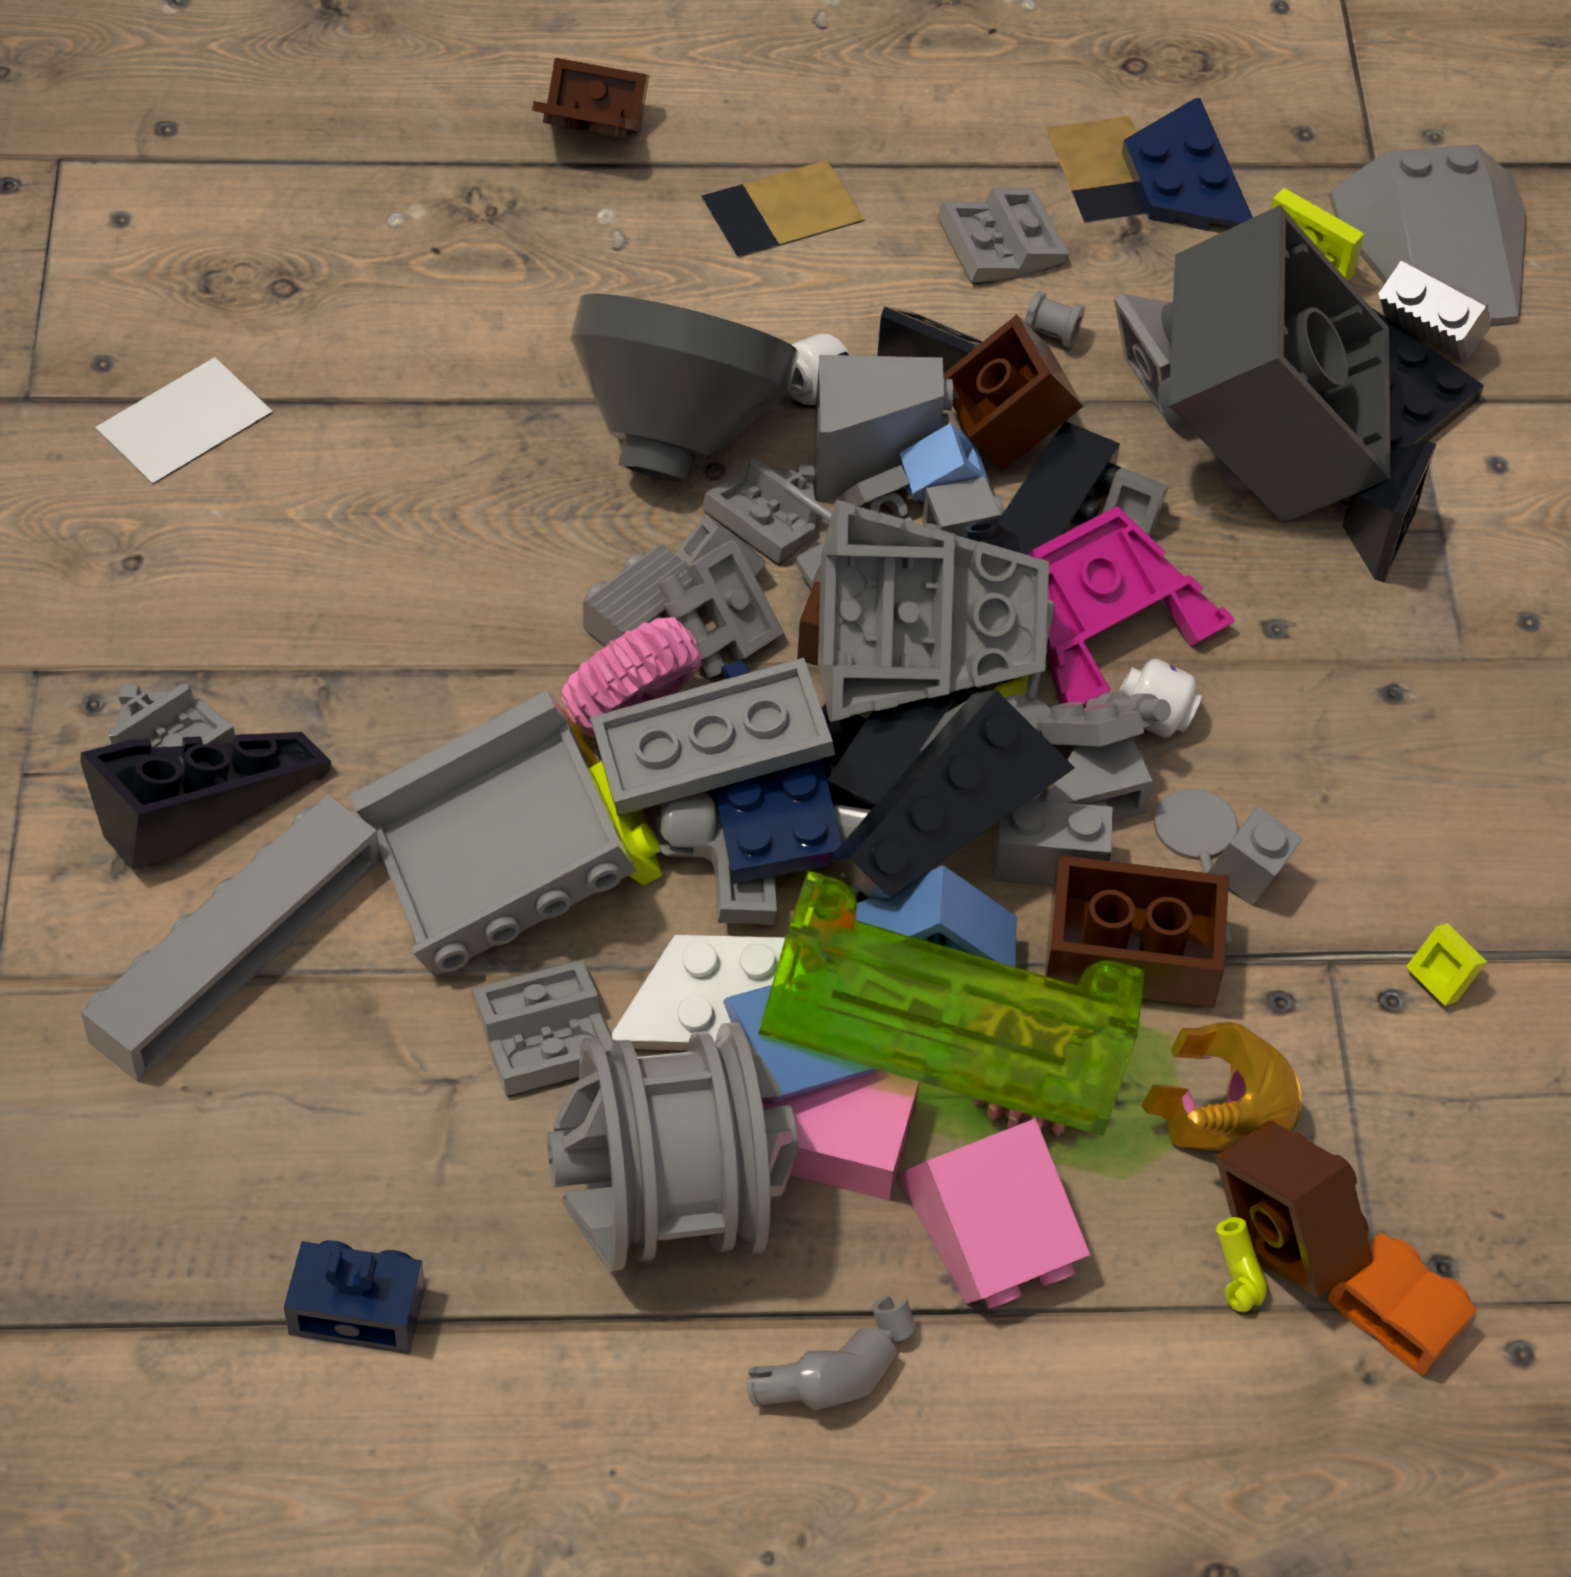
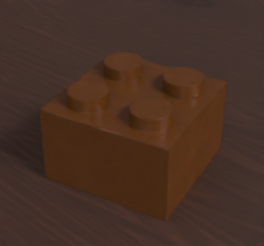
(1011, 392)
(1296, 1206)

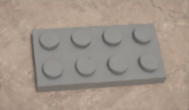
(712, 736)

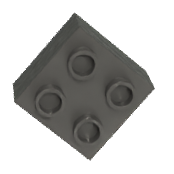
(1278, 367)

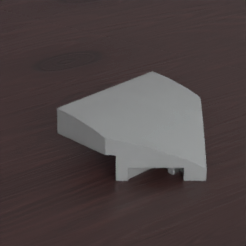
(762, 511)
(168, 718)

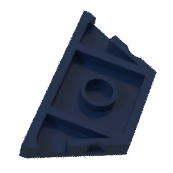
(1184, 171)

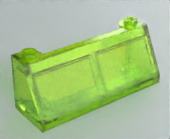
(952, 1013)

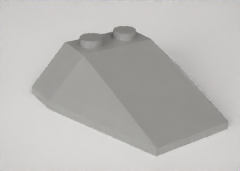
(1444, 213)

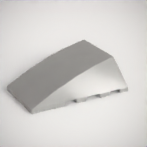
(921, 612)

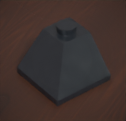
(1382, 514)

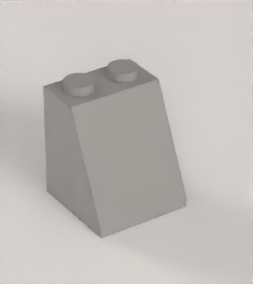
(871, 413)

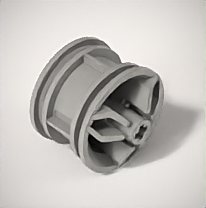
(672, 1146)

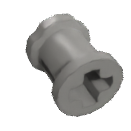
(1054, 318)

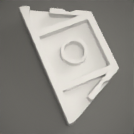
(690, 985)

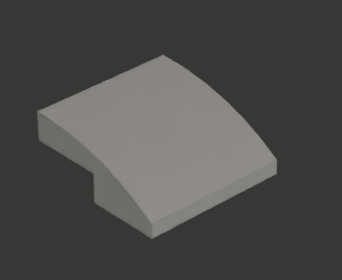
(1002, 236)
(539, 1025)

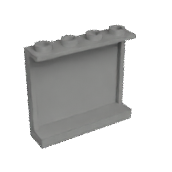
(493, 833)

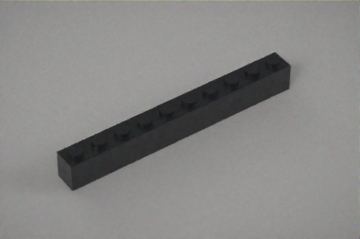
(1052, 500)

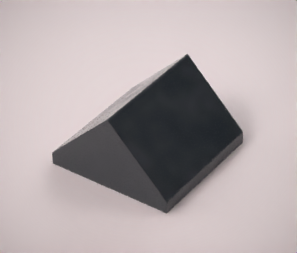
(913, 335)

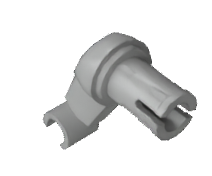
(838, 1376)

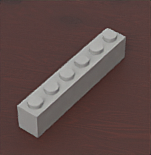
(230, 937)

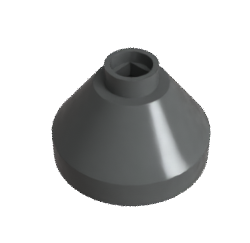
(676, 379)

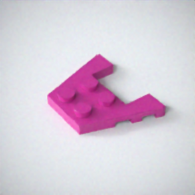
(1100, 579)

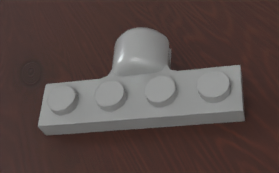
(693, 830)

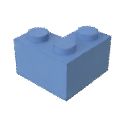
(947, 913)

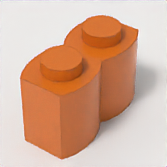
(1404, 1304)

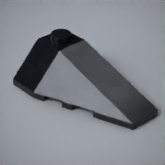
(179, 796)

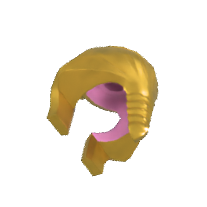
(1258, 1091)

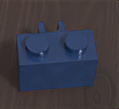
(355, 1296)

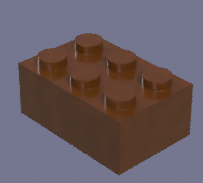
(1142, 918)

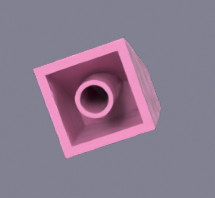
(997, 1214)

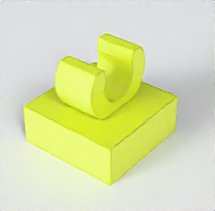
(1446, 964)

